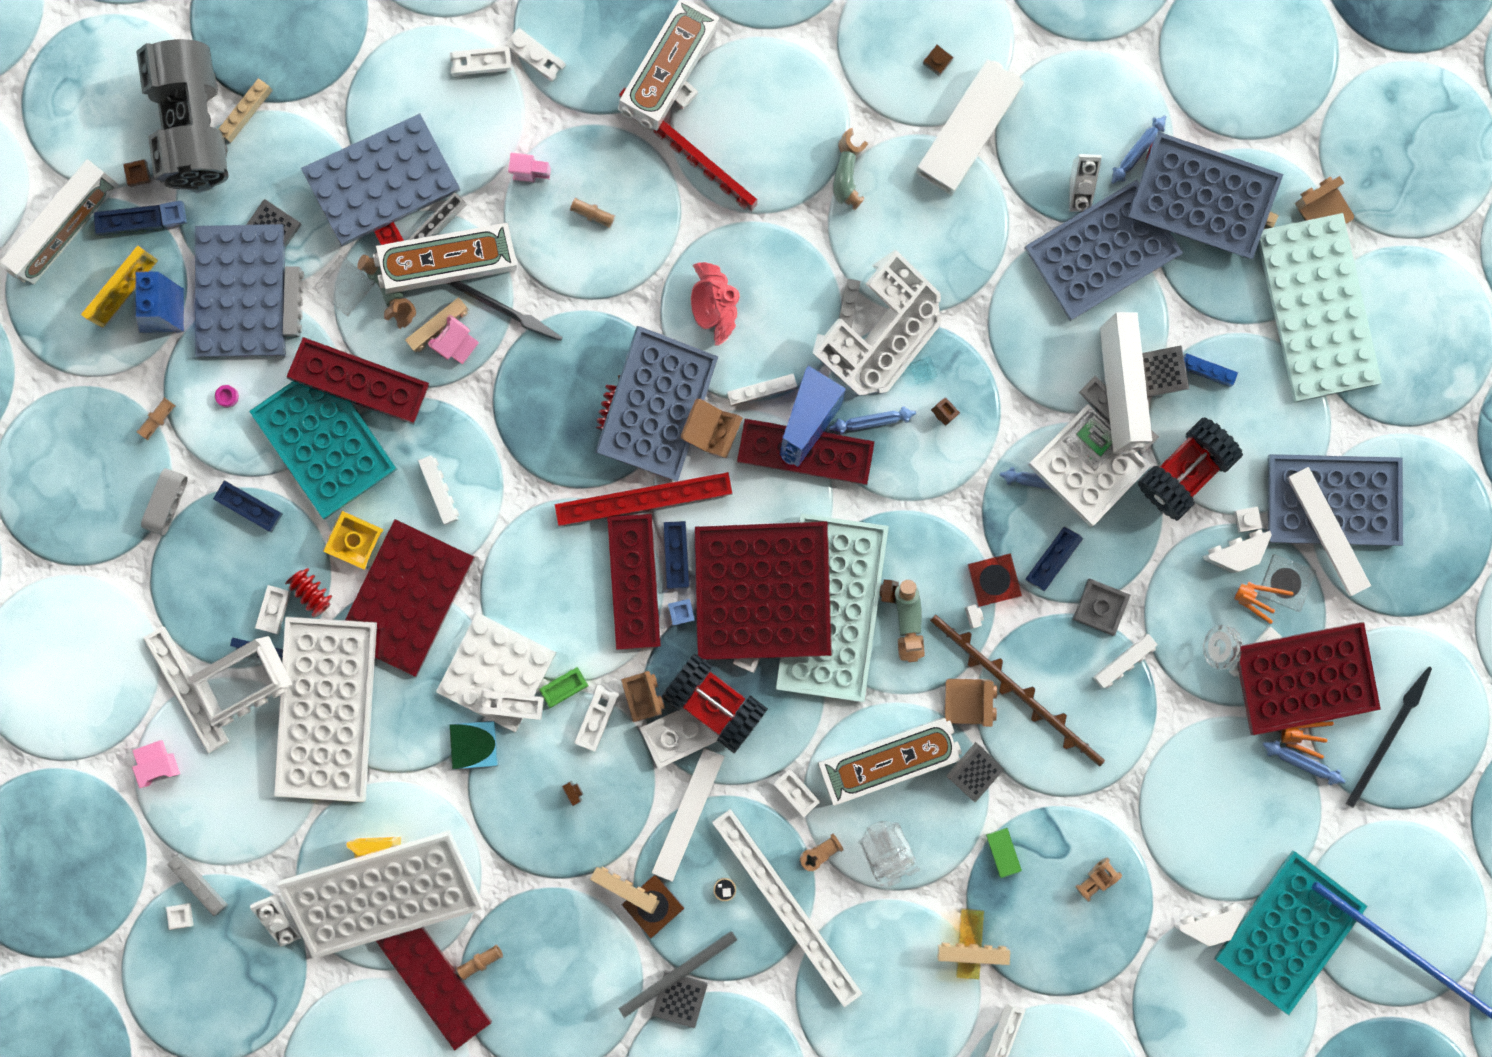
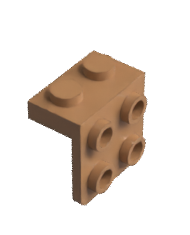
(1324, 201)
(711, 428)
(642, 696)
(970, 701)

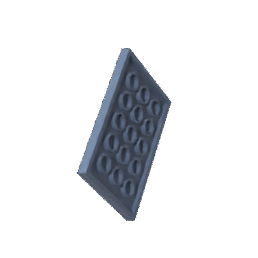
(380, 179)
(1205, 195)
(1100, 253)
(239, 290)
(654, 403)
(1359, 490)

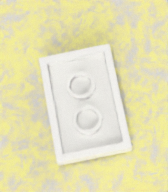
(676, 737)

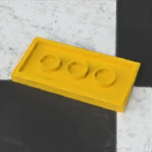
(118, 287)

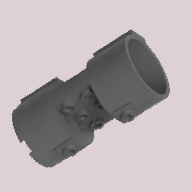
(181, 81)

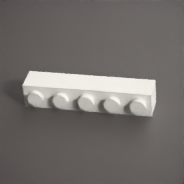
(762, 390)
(439, 489)
(1125, 661)

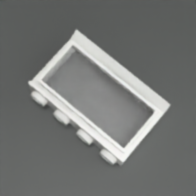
(240, 681)

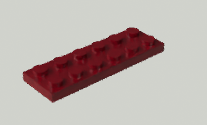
(358, 380)
(830, 457)
(634, 581)
(436, 985)

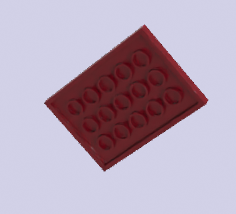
(409, 594)
(1307, 678)

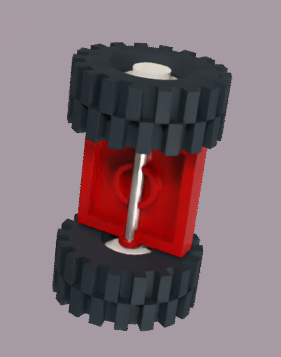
(1190, 468)
(714, 703)

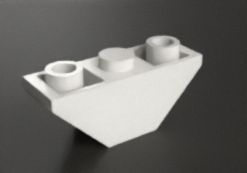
(1083, 181)
(1240, 553)
(277, 919)
(1213, 926)

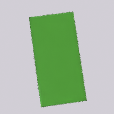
(563, 687)
(1003, 852)

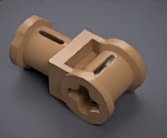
(821, 852)
(1099, 879)

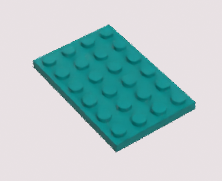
(323, 445)
(1289, 933)

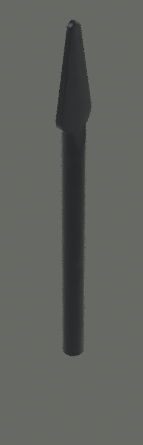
(527, 321)
(1410, 700)

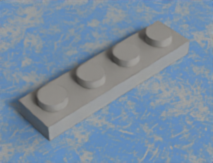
(1096, 395)

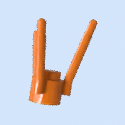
(1247, 595)
(1293, 736)

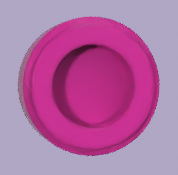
(226, 396)

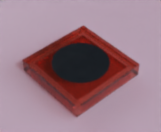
(994, 580)

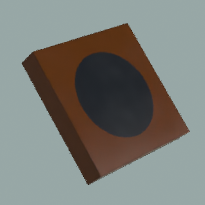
(665, 911)

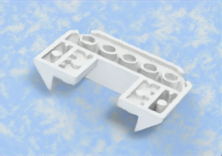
(896, 339)

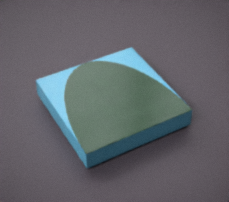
(473, 745)

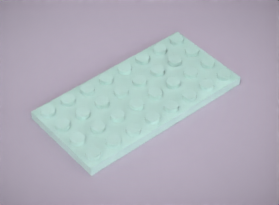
(1318, 307)
(855, 583)

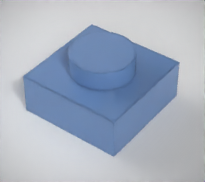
(173, 213)
(681, 612)

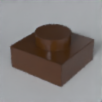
(938, 60)
(137, 173)
(945, 411)
(887, 591)
(573, 792)

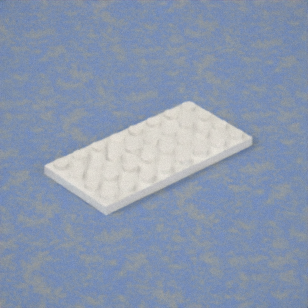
(326, 709)
(380, 894)

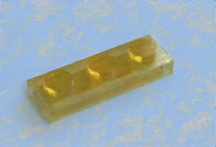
(970, 933)

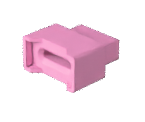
(527, 169)
(454, 341)
(153, 763)

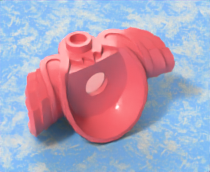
(714, 301)

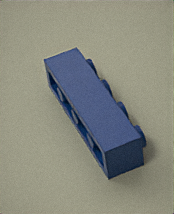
(1210, 370)

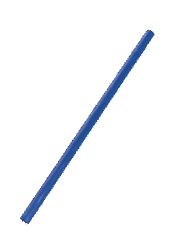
(1404, 950)

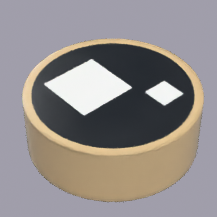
(724, 889)

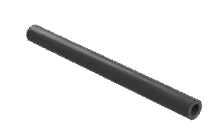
(677, 974)

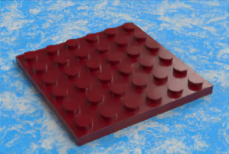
(763, 590)

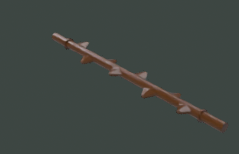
(1026, 695)

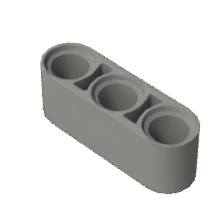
(164, 501)

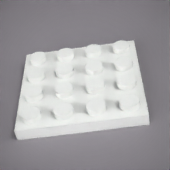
(1078, 485)
(495, 661)

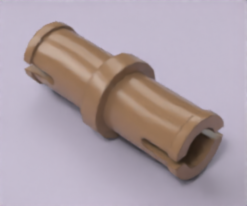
(592, 212)
(156, 418)
(480, 962)

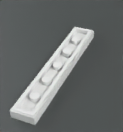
(1329, 531)
(176, 672)
(688, 814)

